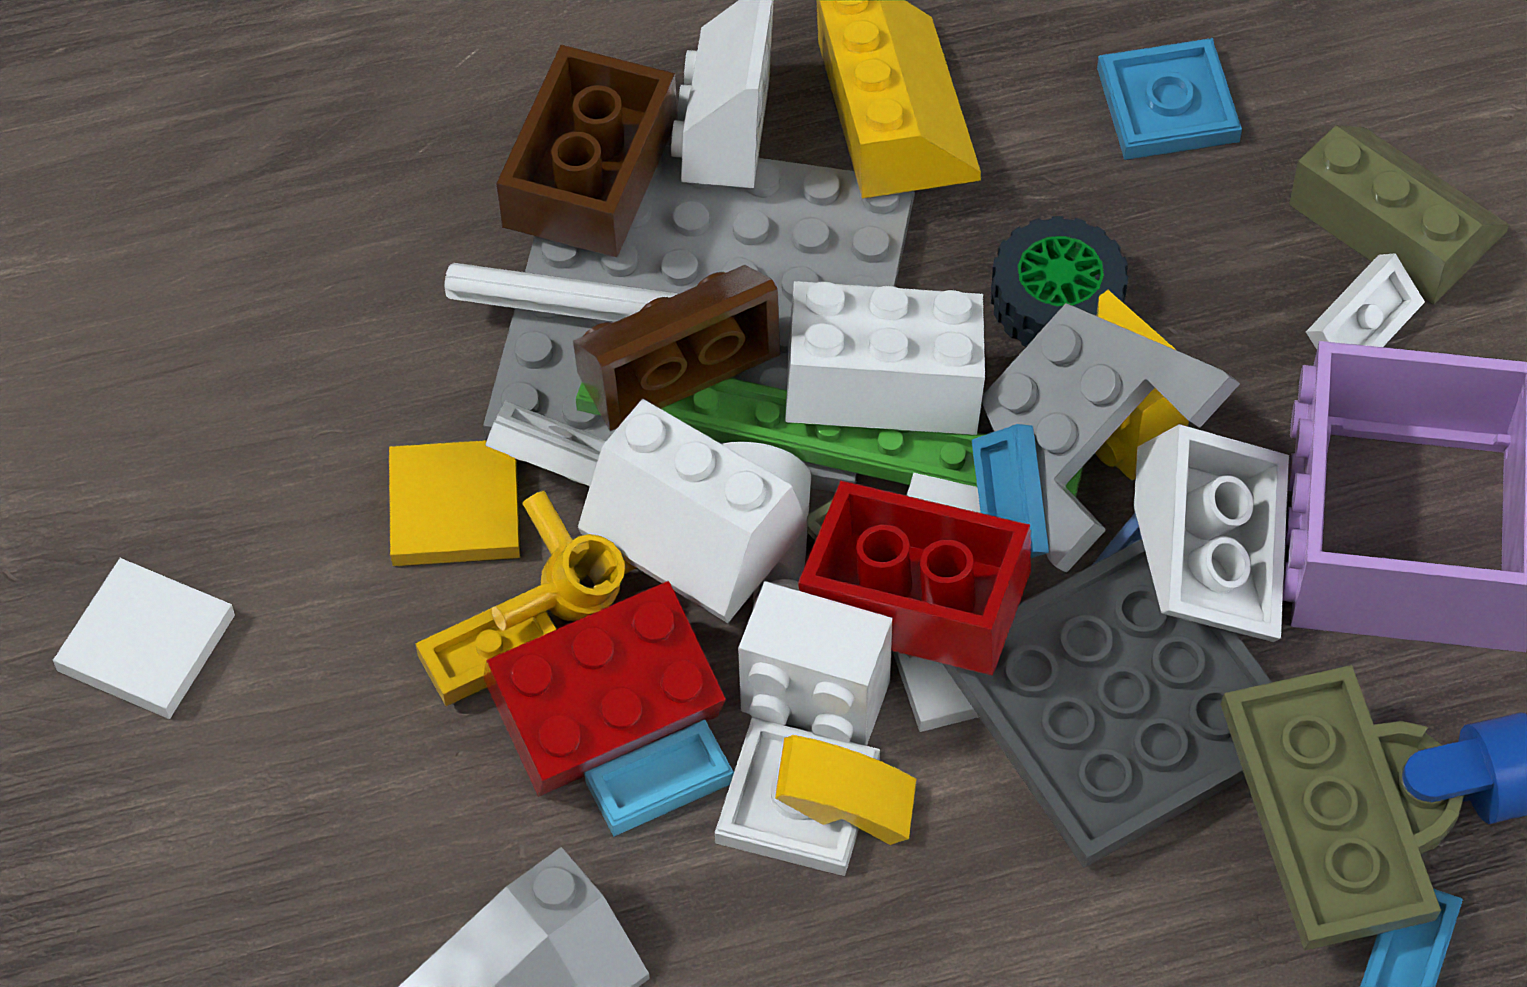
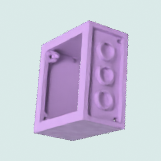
(1417, 401)

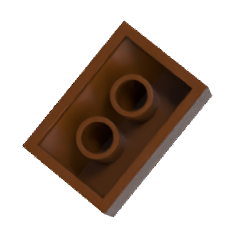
(680, 343)

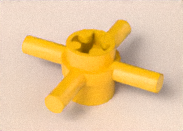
(564, 569)

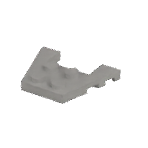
(1075, 391)

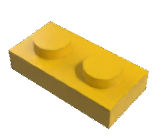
(459, 653)

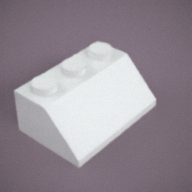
(725, 97)
(690, 510)

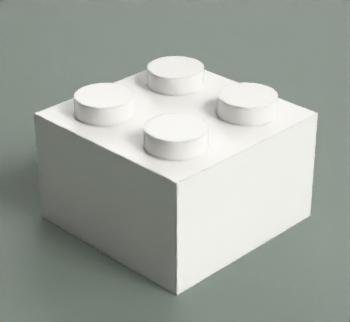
(814, 664)

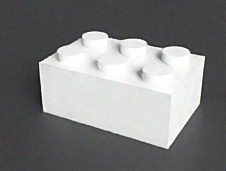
(885, 358)

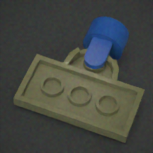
(1361, 800)

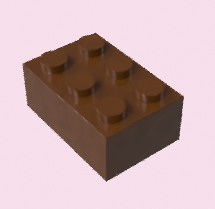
(587, 150)

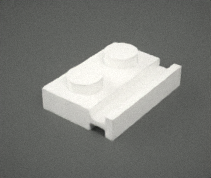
(545, 443)

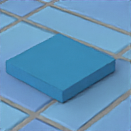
(1168, 99)

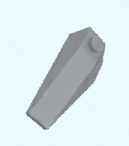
(538, 933)

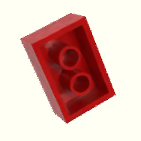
(930, 566)
(603, 687)

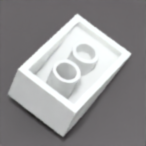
(1214, 529)

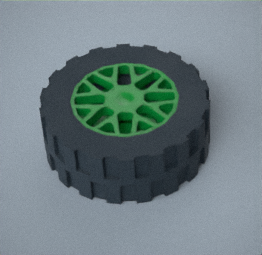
(1055, 254)

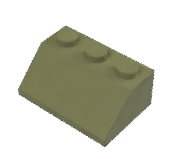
(1393, 206)

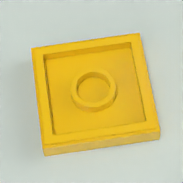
(452, 503)

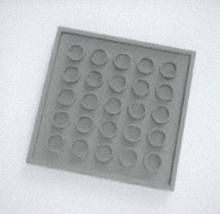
(789, 227)

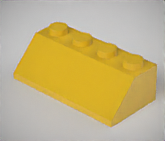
(894, 97)

